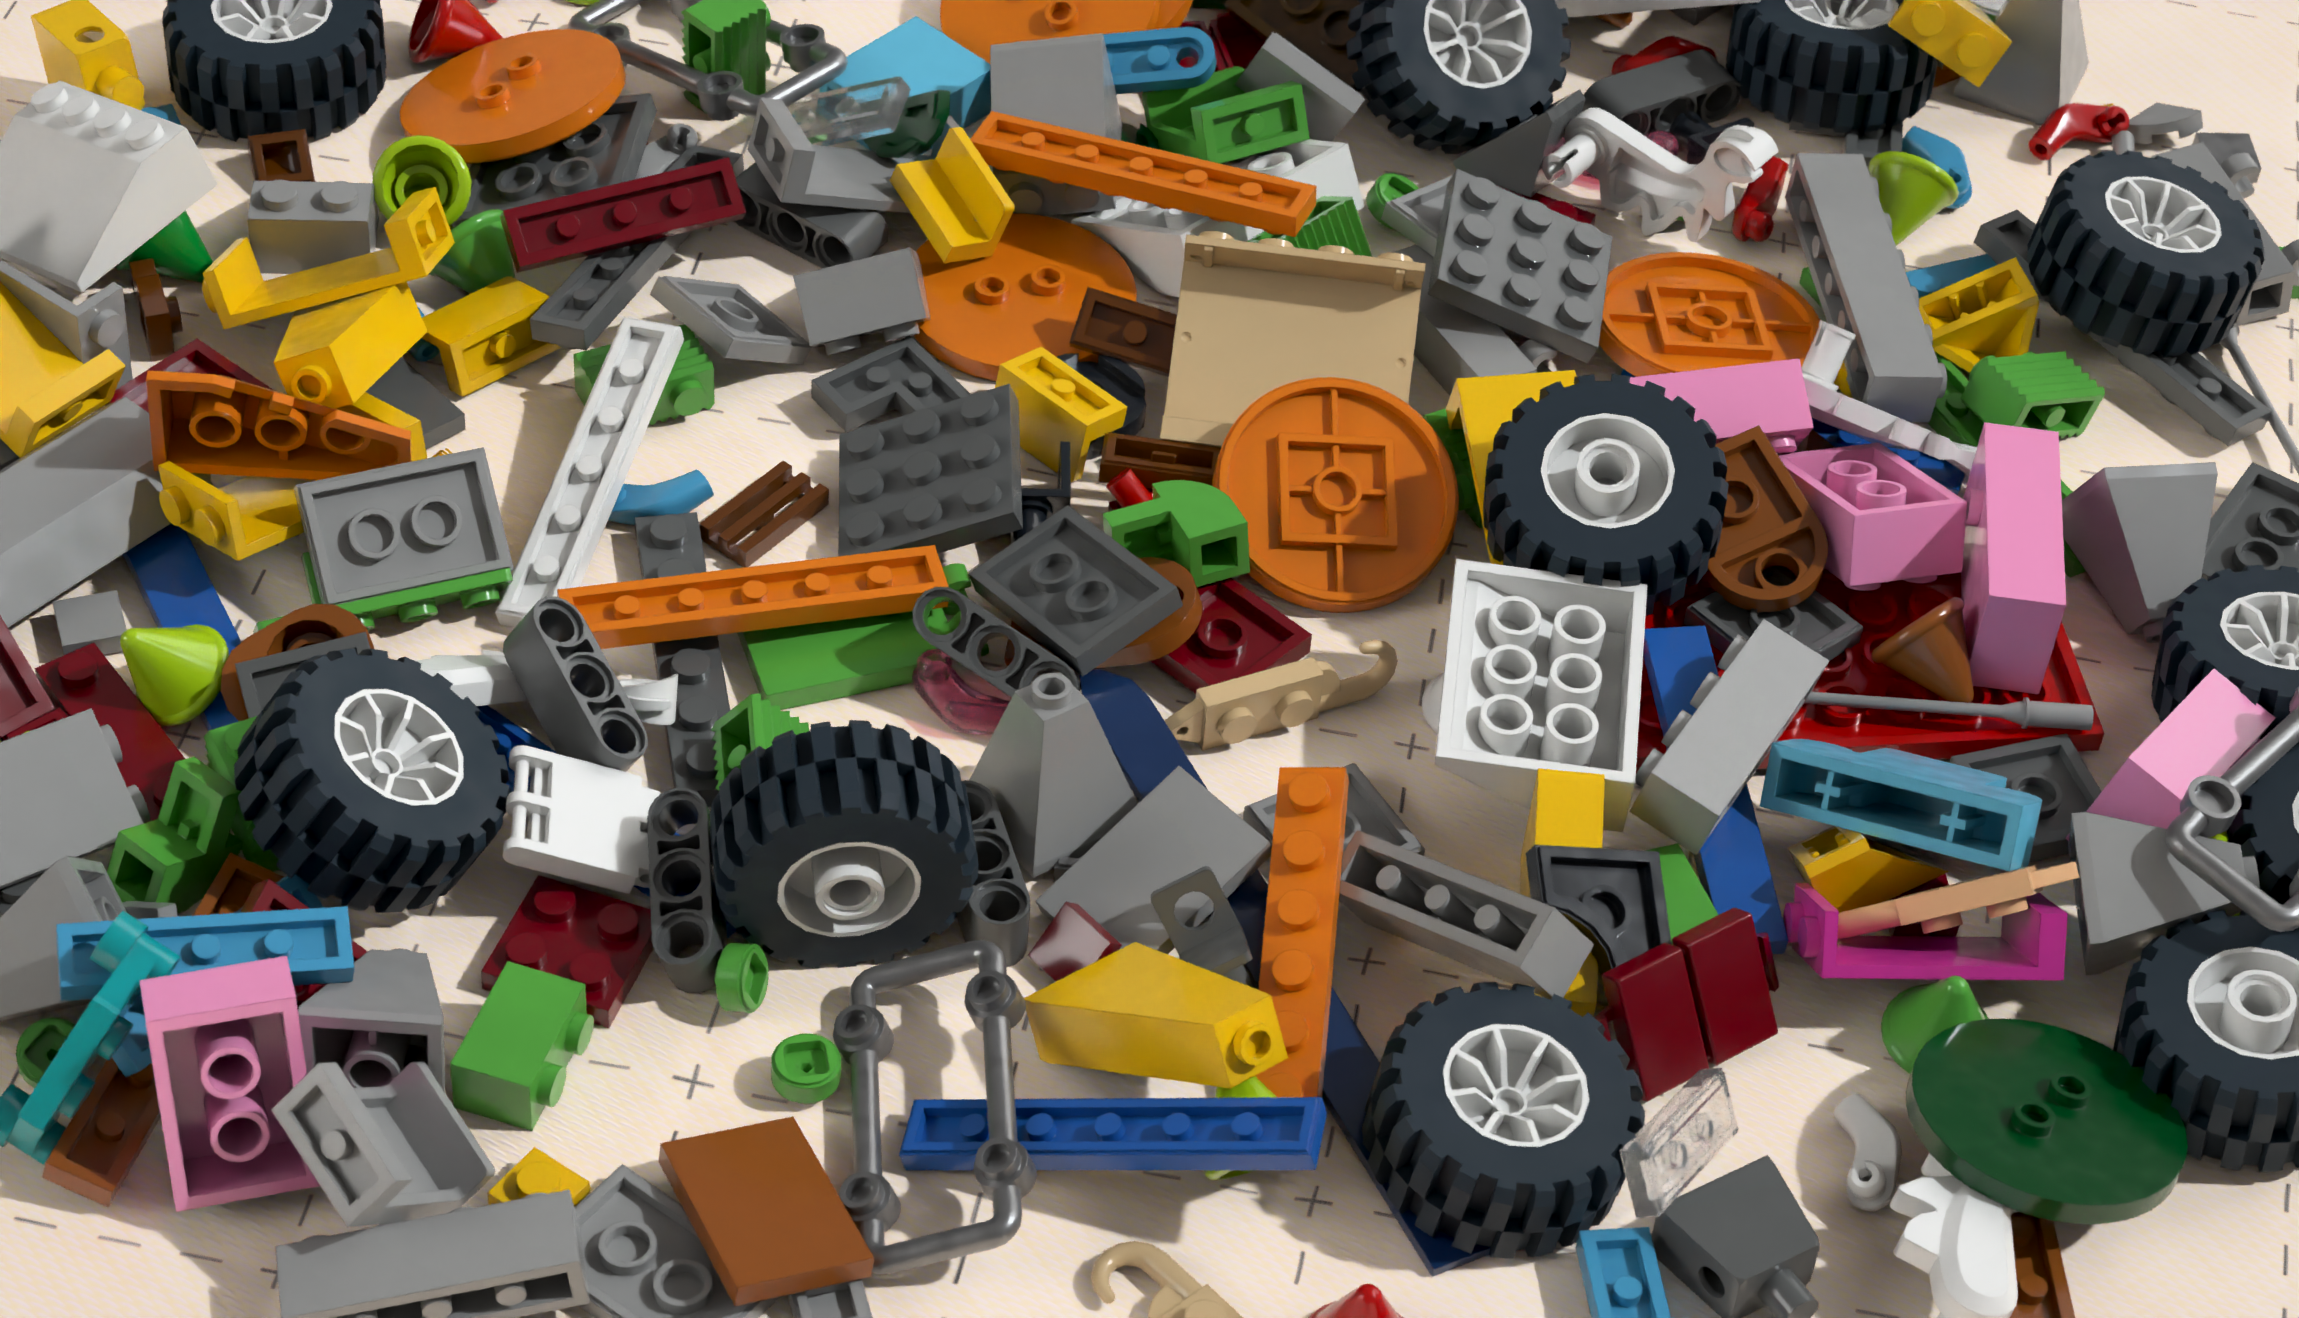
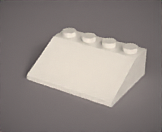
(90, 183)
(1155, 237)
(1542, 681)

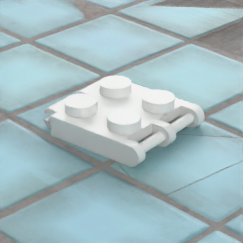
(580, 819)

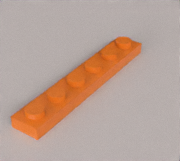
(1145, 174)
(757, 597)
(1303, 921)

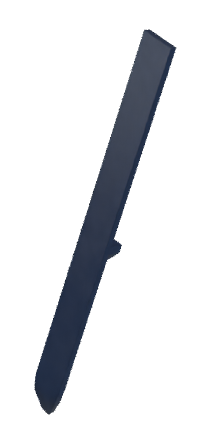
(1147, 756)

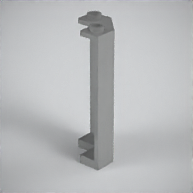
(76, 506)

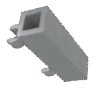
(2280, 268)
(1465, 345)

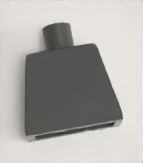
(1741, 1244)

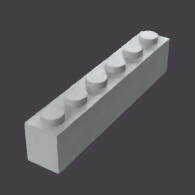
(1864, 284)

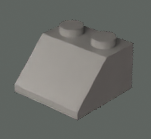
(310, 223)
(862, 300)

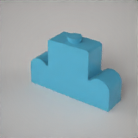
(1904, 800)

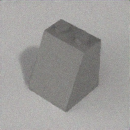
(1060, 85)

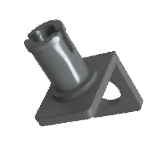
(1216, 944)

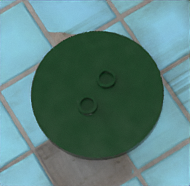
(2045, 1121)

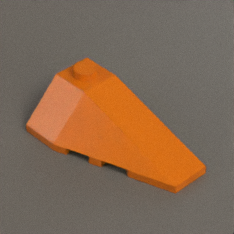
(253, 431)

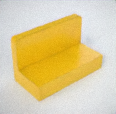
(955, 199)
(487, 334)
(1058, 407)

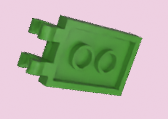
(845, 656)

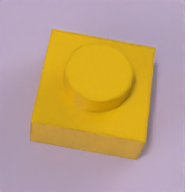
(538, 1174)

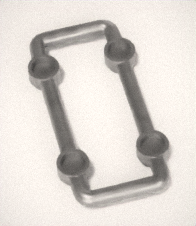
(722, 91)
(2209, 810)
(1000, 1163)

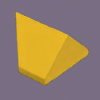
(1982, 315)
(1857, 870)

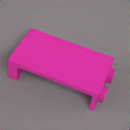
(2028, 949)

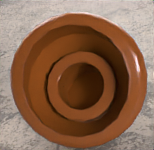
(1933, 652)

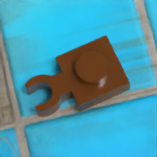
(157, 314)

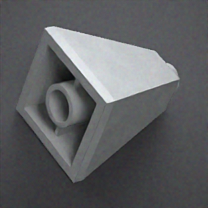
(2040, 64)
(2142, 536)
(1053, 774)
(2137, 888)
(65, 893)
(377, 1020)

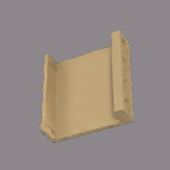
(1281, 316)

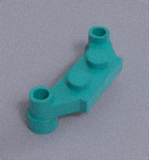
(130, 956)

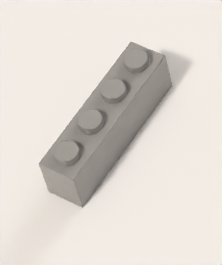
(1727, 736)
(1461, 916)
(454, 1264)

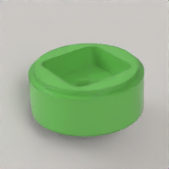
(1385, 189)
(741, 977)
(39, 1047)
(806, 1068)

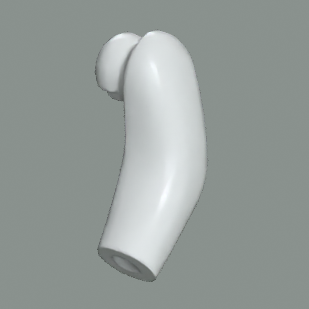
(1877, 1155)

